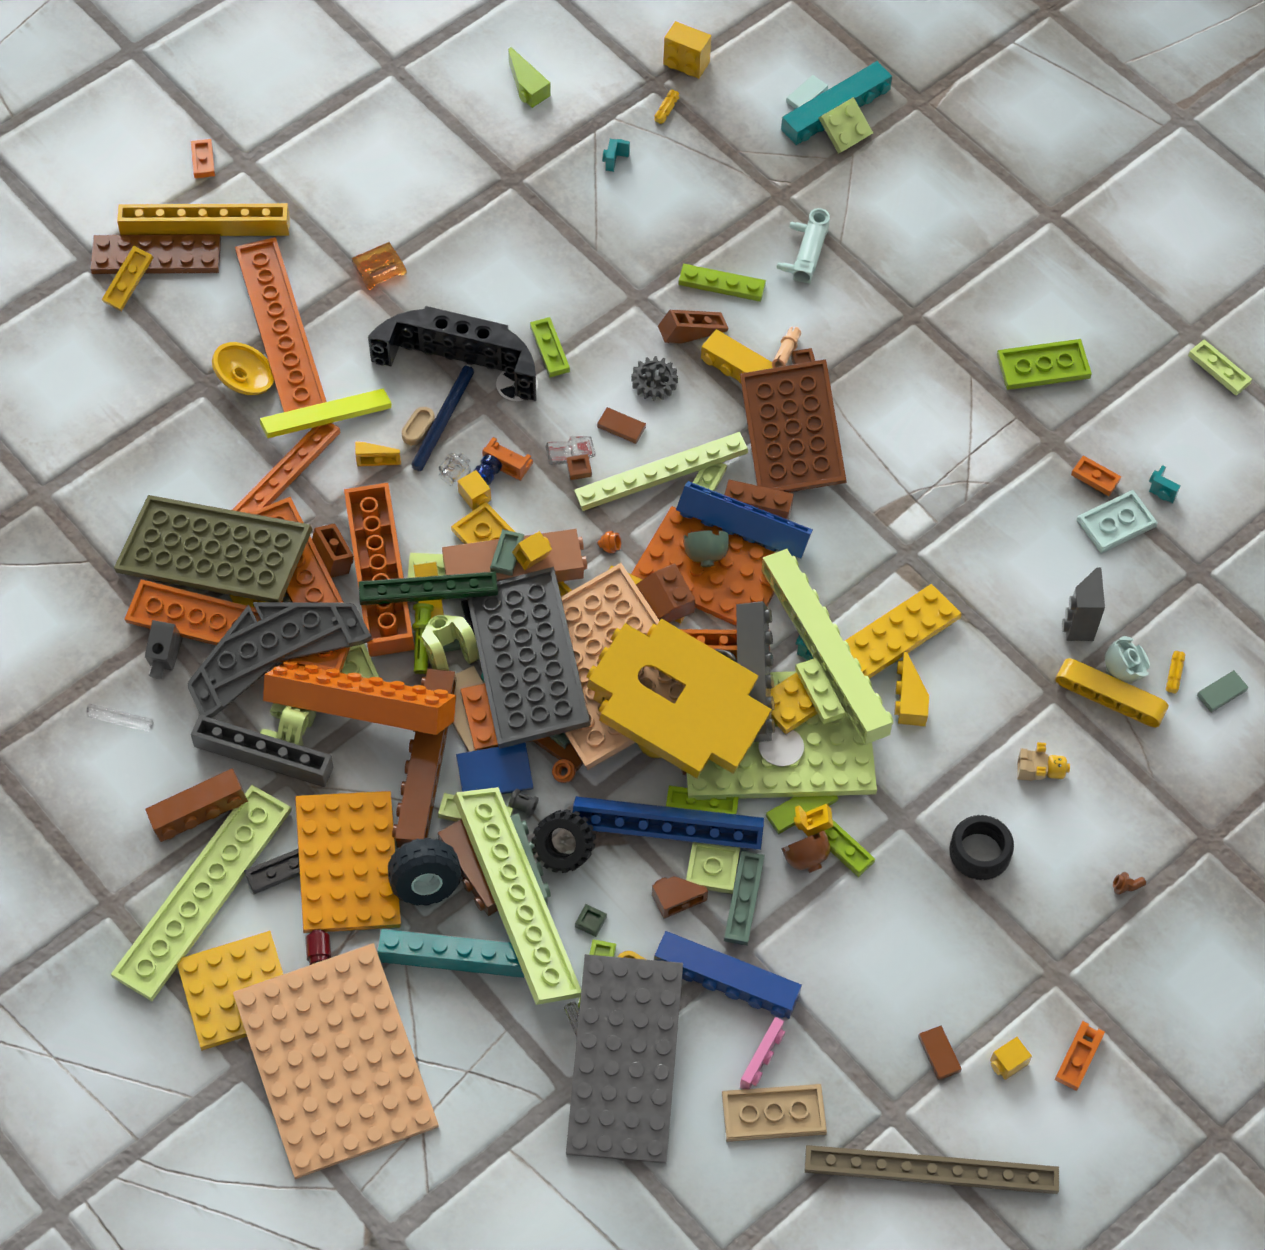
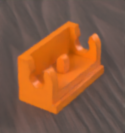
(512, 463)

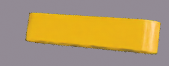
(1112, 692)

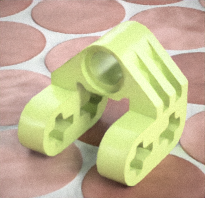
(444, 630)
(292, 723)

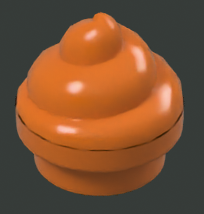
(610, 542)

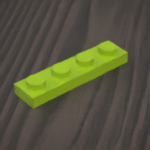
(722, 282)

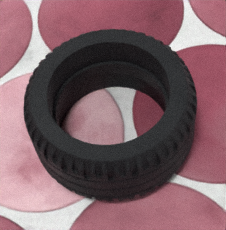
(981, 825)

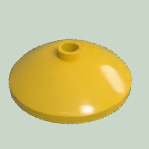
(242, 368)

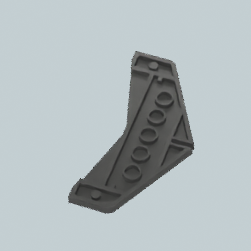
(281, 635)

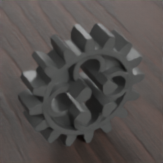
(643, 382)

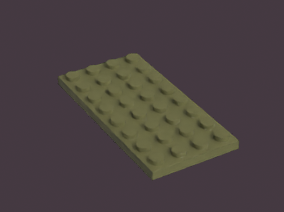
(213, 549)

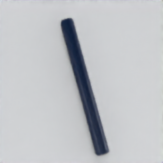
(442, 418)

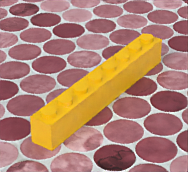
(221, 219)

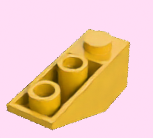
(913, 698)

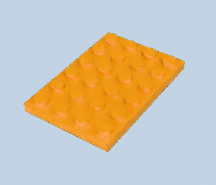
(345, 861)

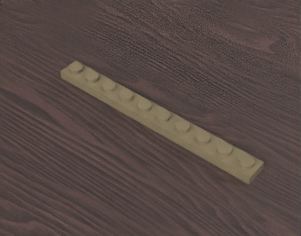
(932, 1169)

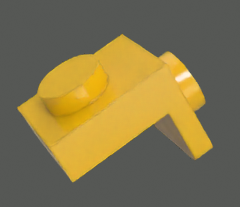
(813, 820)

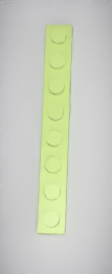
(661, 471)

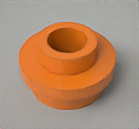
(557, 768)

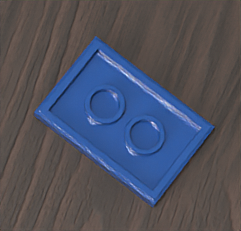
(495, 767)

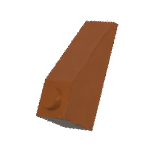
(687, 325)

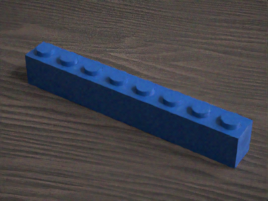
(671, 822)

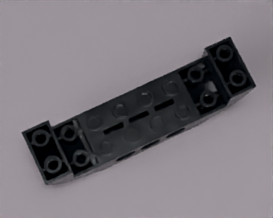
(456, 338)

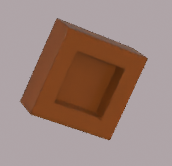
(579, 467)

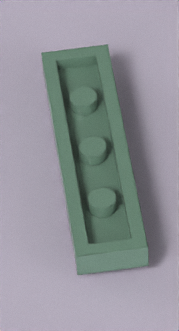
(522, 831)
(744, 898)

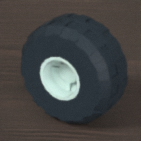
(424, 871)

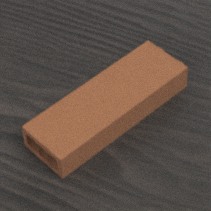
(478, 556)

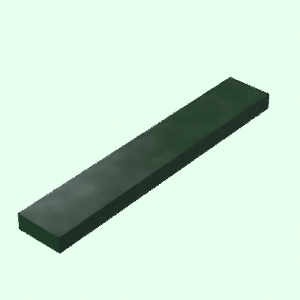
(428, 588)

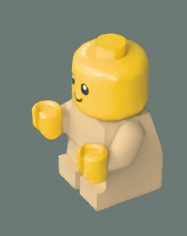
(1037, 764)

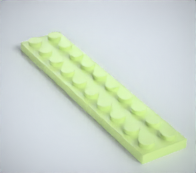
(200, 893)
(517, 896)

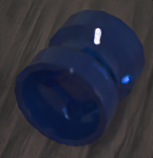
(488, 468)

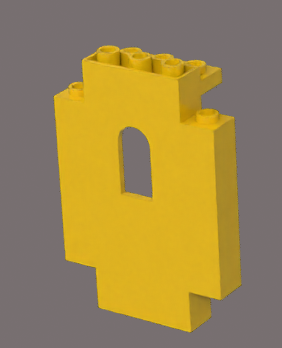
(709, 719)

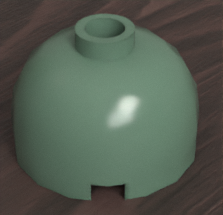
(706, 547)

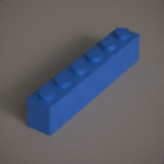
(743, 520)
(730, 975)

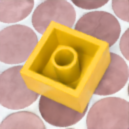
(687, 49)

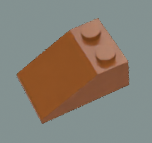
(667, 594)

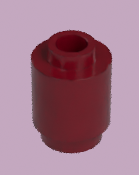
(317, 946)

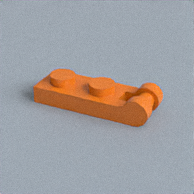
(1079, 1056)

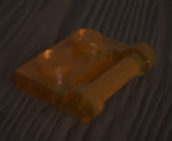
(375, 260)

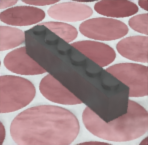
(755, 655)
(262, 751)

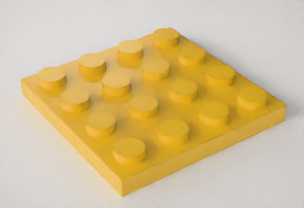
(213, 977)

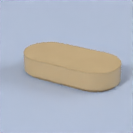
(418, 426)

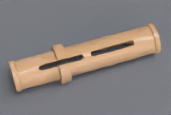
(788, 344)

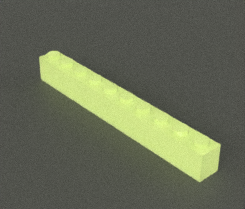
(827, 646)

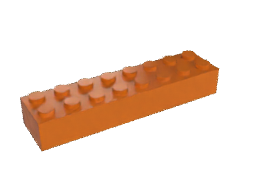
(378, 558)
(360, 697)

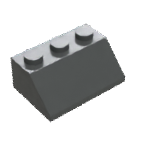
(1085, 609)

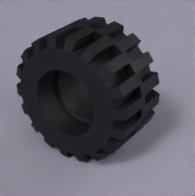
(549, 854)

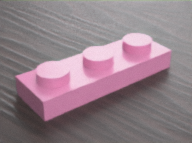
(763, 1054)

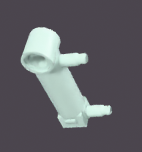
(810, 247)

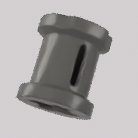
(523, 802)

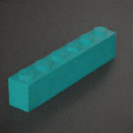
(863, 86)
(448, 953)

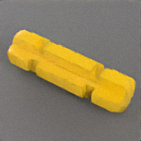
(666, 106)
(1175, 672)

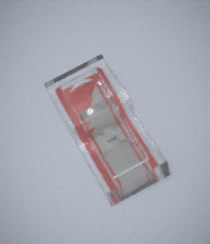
(574, 446)

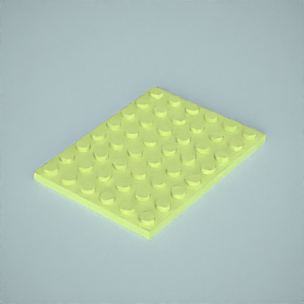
(831, 765)

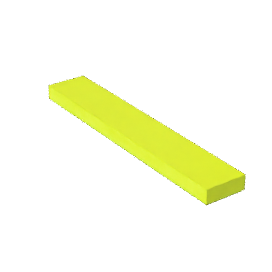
(325, 413)

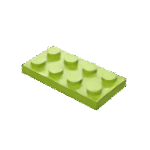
(1044, 364)

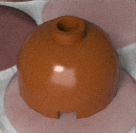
(808, 852)

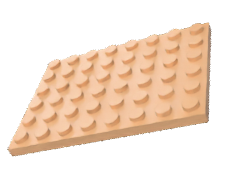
(592, 617)
(335, 1060)

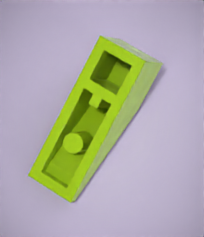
(530, 83)

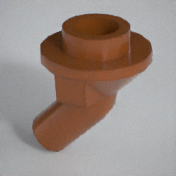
(1124, 883)

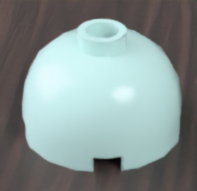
(1126, 660)

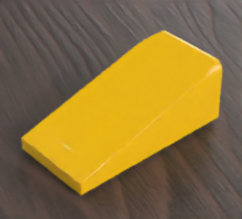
(376, 455)

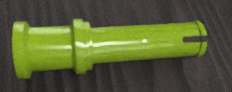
(422, 617)

